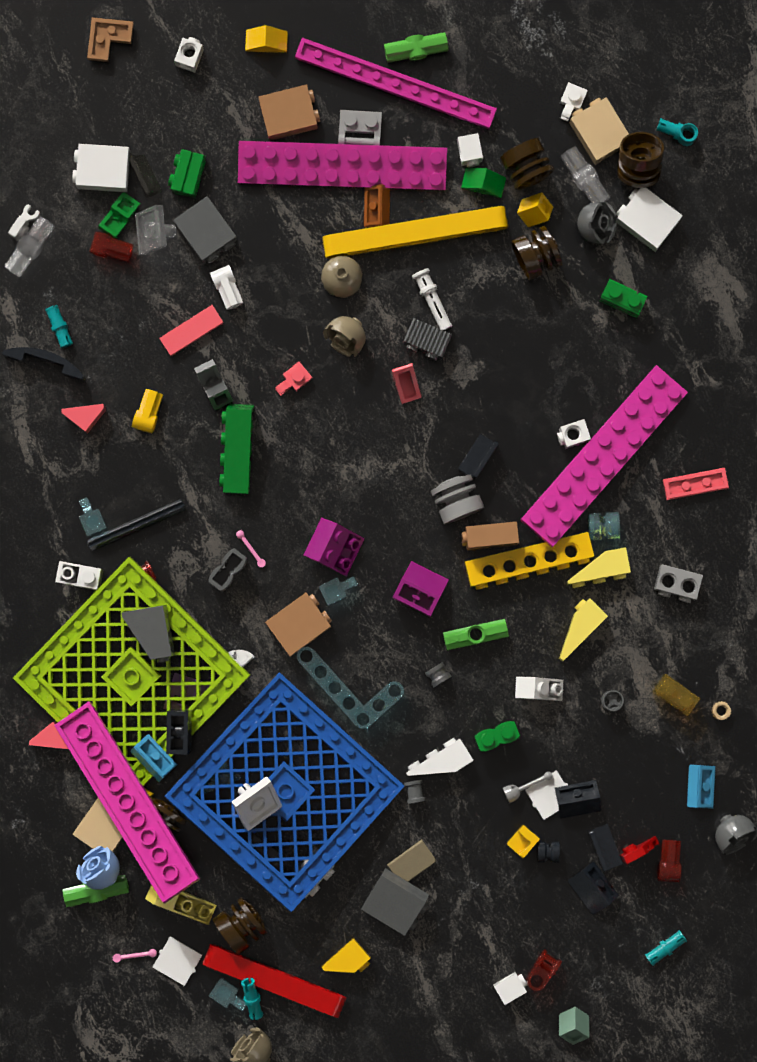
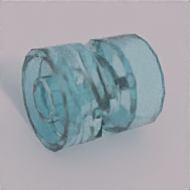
(604, 526)

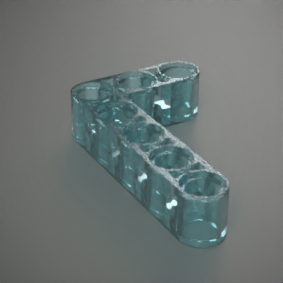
(346, 693)

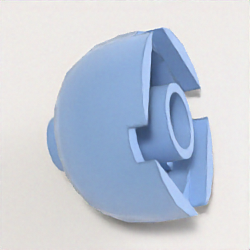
(99, 868)

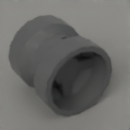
(612, 700)

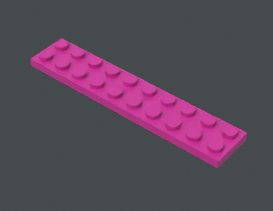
(342, 165)
(603, 456)
(127, 802)

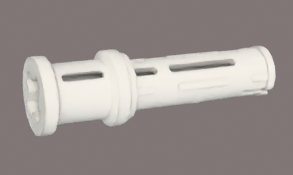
(431, 288)

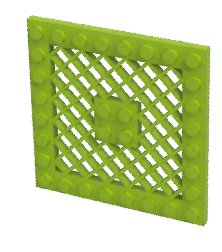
(131, 674)

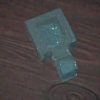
(92, 519)
(335, 591)
(226, 993)

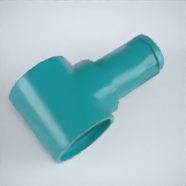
(676, 131)

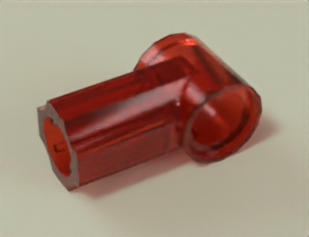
(106, 245)
(669, 868)

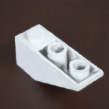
(449, 759)

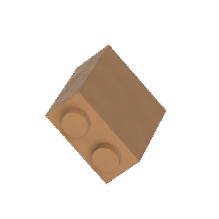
(289, 112)
(490, 536)
(299, 623)

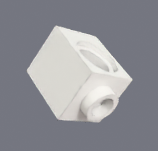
(189, 63)
(470, 150)
(580, 427)
(511, 987)

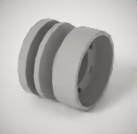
(457, 499)

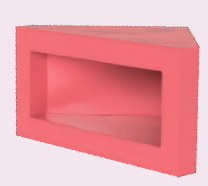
(406, 383)
(85, 416)
(49, 738)

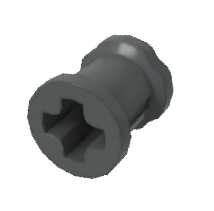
(414, 791)

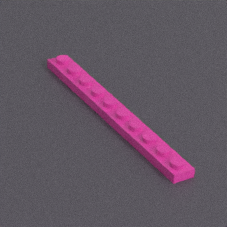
(395, 83)

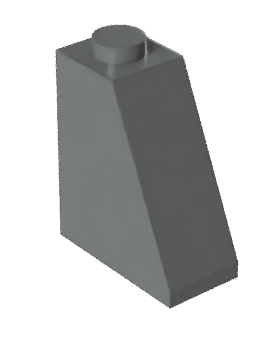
(152, 631)

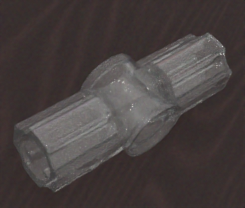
(584, 176)
(29, 246)

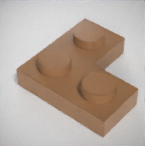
(103, 33)

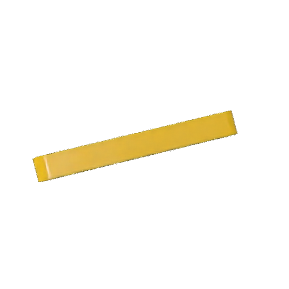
(415, 232)

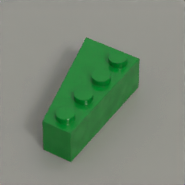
(237, 448)

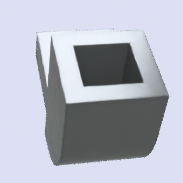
(213, 384)

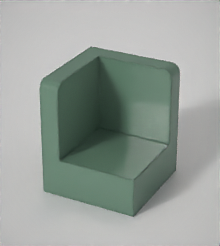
(574, 1025)

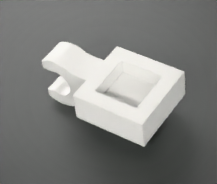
(572, 99)
(20, 226)

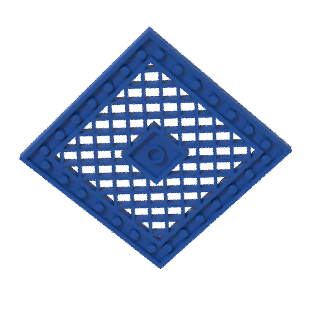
(290, 789)

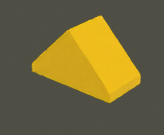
(266, 39)

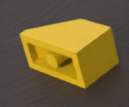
(348, 959)

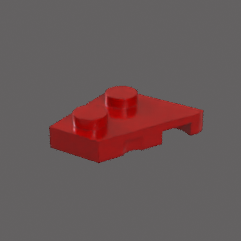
(634, 852)

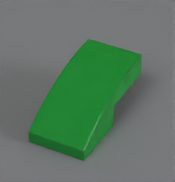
(119, 215)

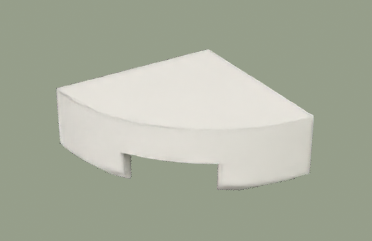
(241, 656)

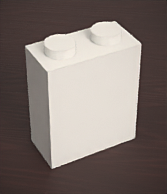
(102, 167)
(648, 218)

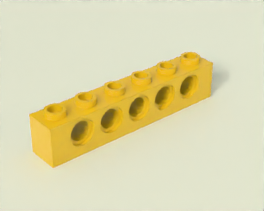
(580, 542)

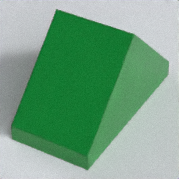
(483, 181)

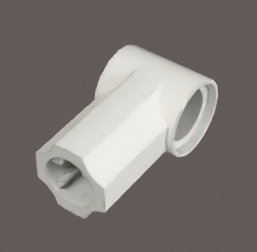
(225, 283)

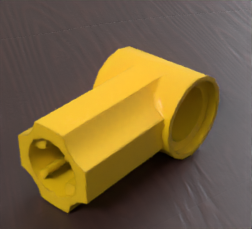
(146, 417)

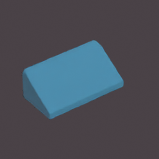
(153, 757)
(701, 786)

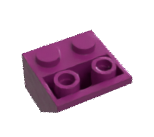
(333, 546)
(420, 589)

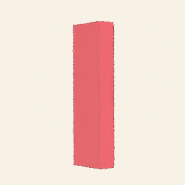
(191, 330)
(695, 484)

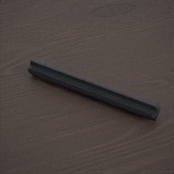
(136, 524)

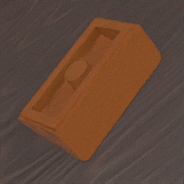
(376, 206)

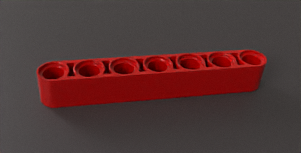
(274, 980)

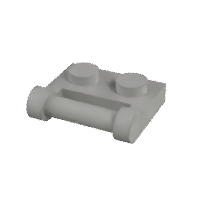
(359, 122)

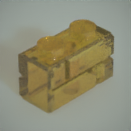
(675, 695)

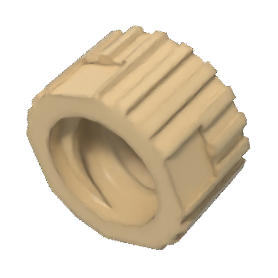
(715, 714)

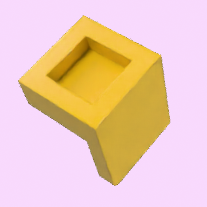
(535, 209)
(523, 841)

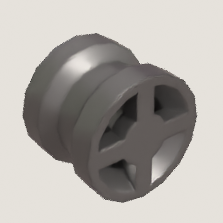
(438, 674)

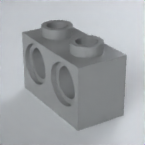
(679, 577)

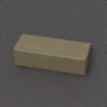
(412, 861)

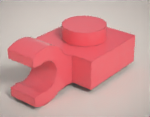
(295, 377)

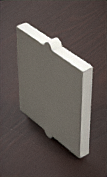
(544, 795)
(177, 961)

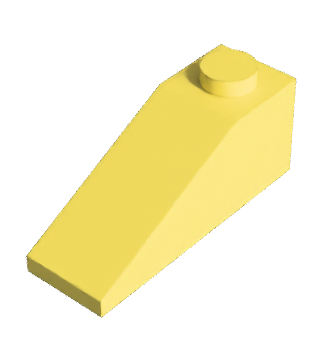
(583, 623)

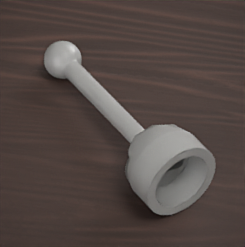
(513, 792)

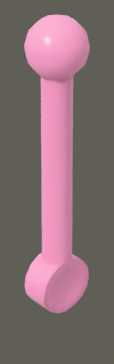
(261, 562)
(117, 957)

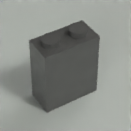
(205, 230)
(396, 902)

